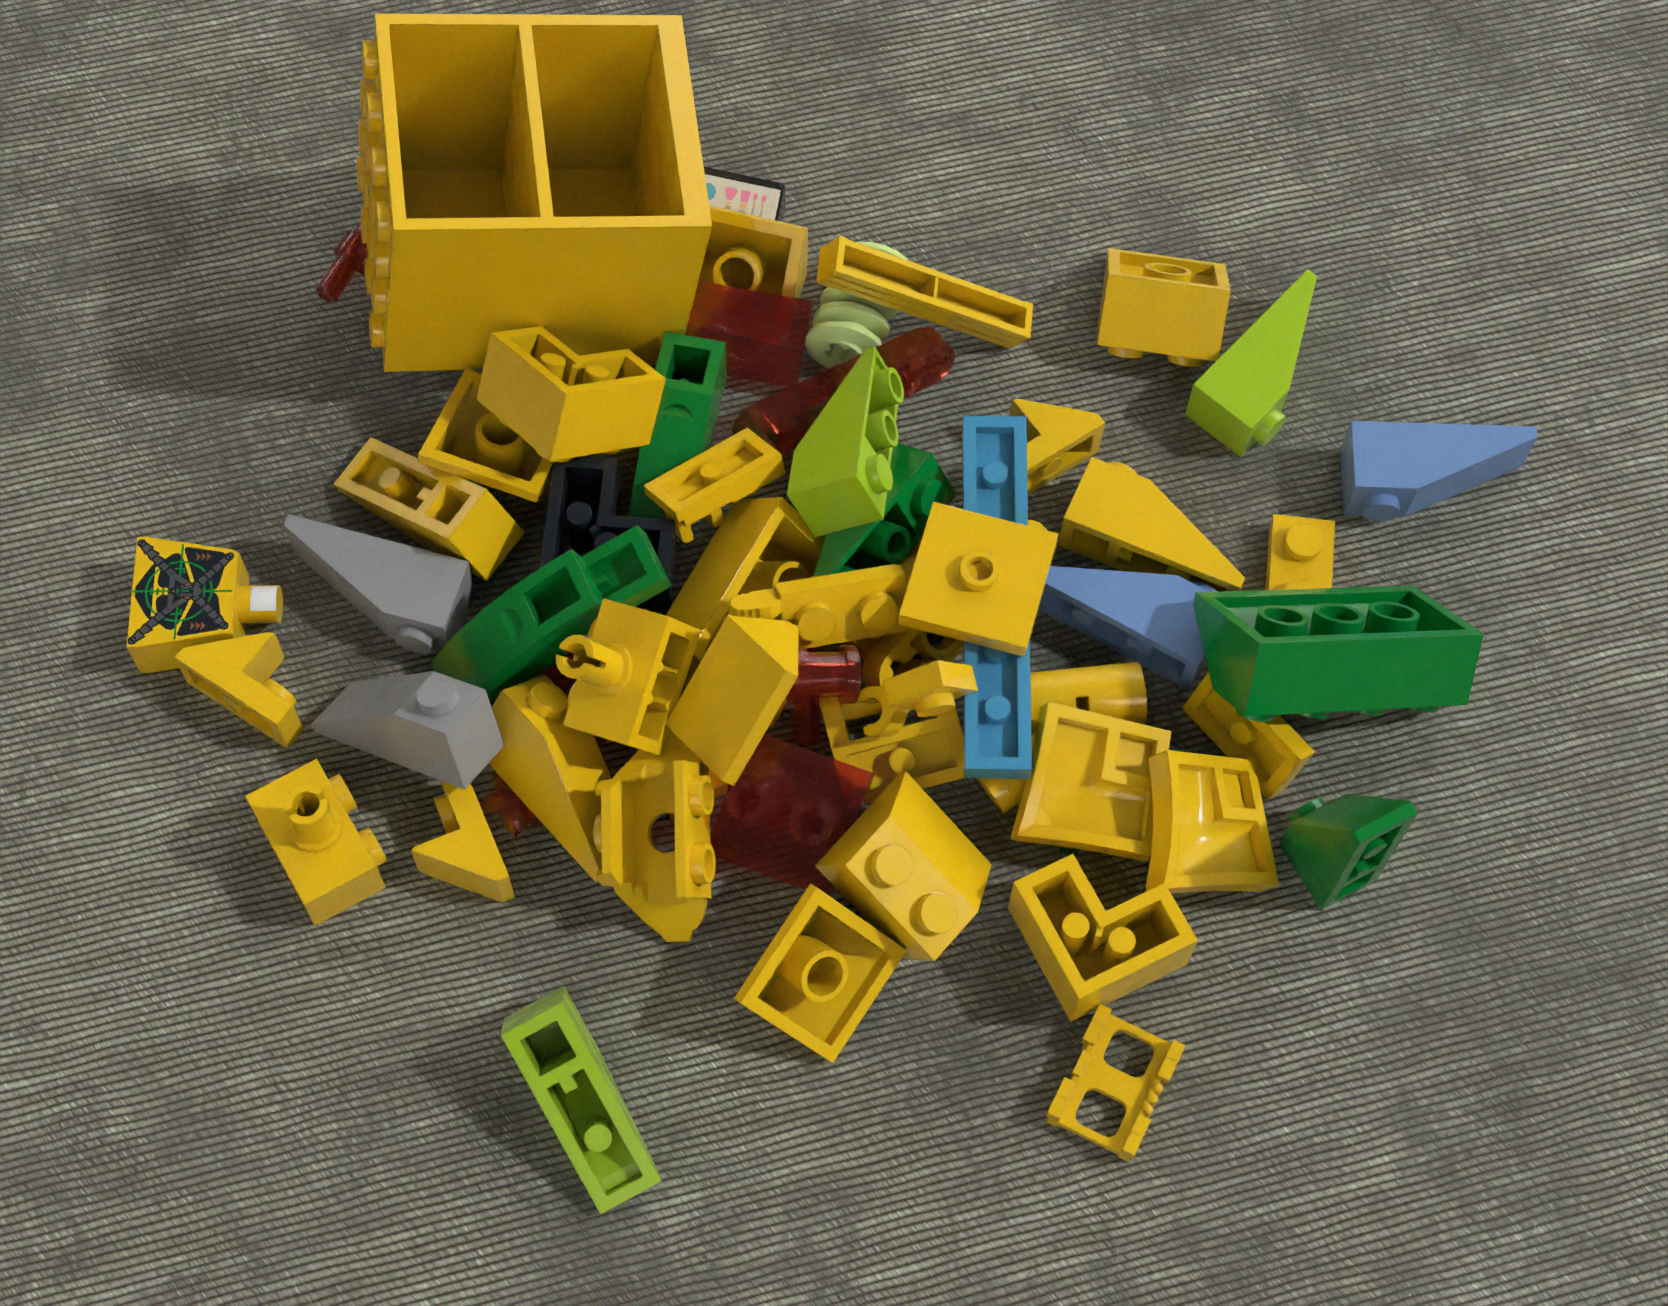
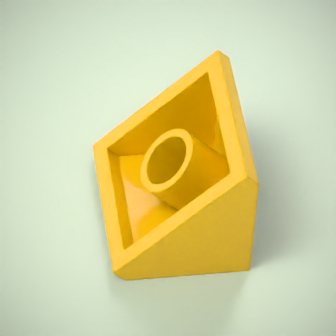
(755, 253)
(480, 448)
(737, 692)
(820, 973)

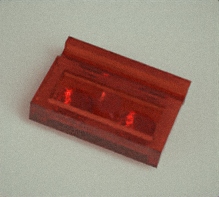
(760, 331)

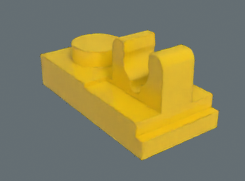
(715, 479)
(1272, 744)

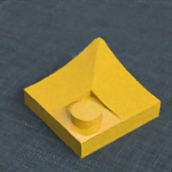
(1090, 783)
(1208, 825)

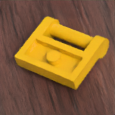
(926, 750)

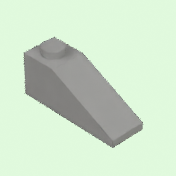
(399, 587)
(418, 723)

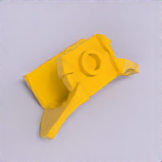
(660, 887)

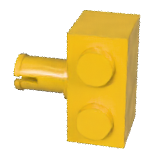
(627, 675)
(317, 841)

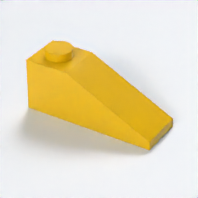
(431, 506)
(1138, 529)
(551, 765)

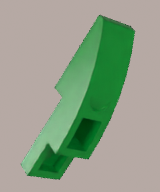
(527, 623)

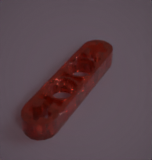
(918, 357)

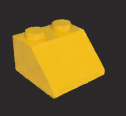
(1163, 307)
(909, 870)

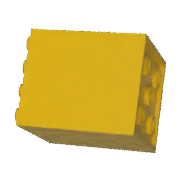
(528, 183)

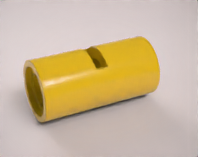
(1101, 689)

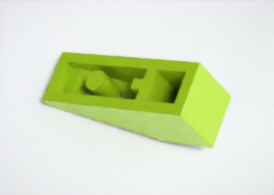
(1247, 386)
(580, 1099)

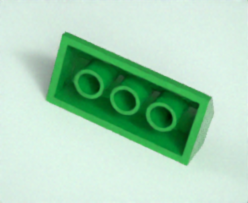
(1335, 651)

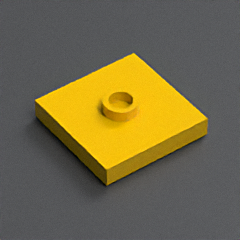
(978, 579)

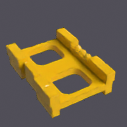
(1134, 1093)

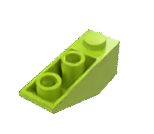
(846, 455)

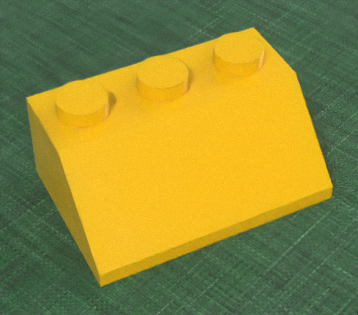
(752, 549)

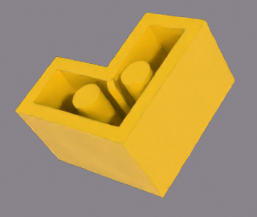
(567, 400)
(1095, 952)

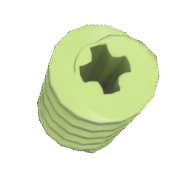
(848, 323)

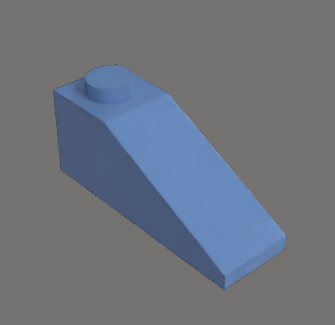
(1410, 466)
(1134, 614)

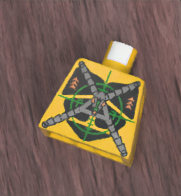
(191, 598)

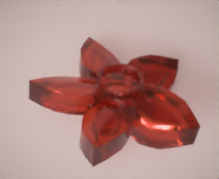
(511, 808)

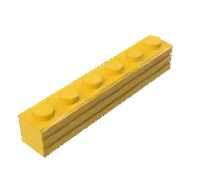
(924, 292)

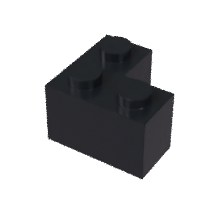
(586, 515)

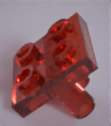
(789, 812)

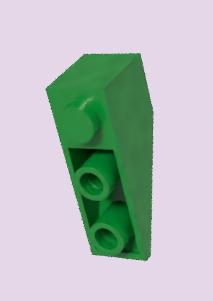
(686, 412)
(915, 487)

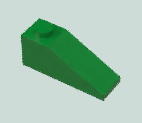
(1344, 843)

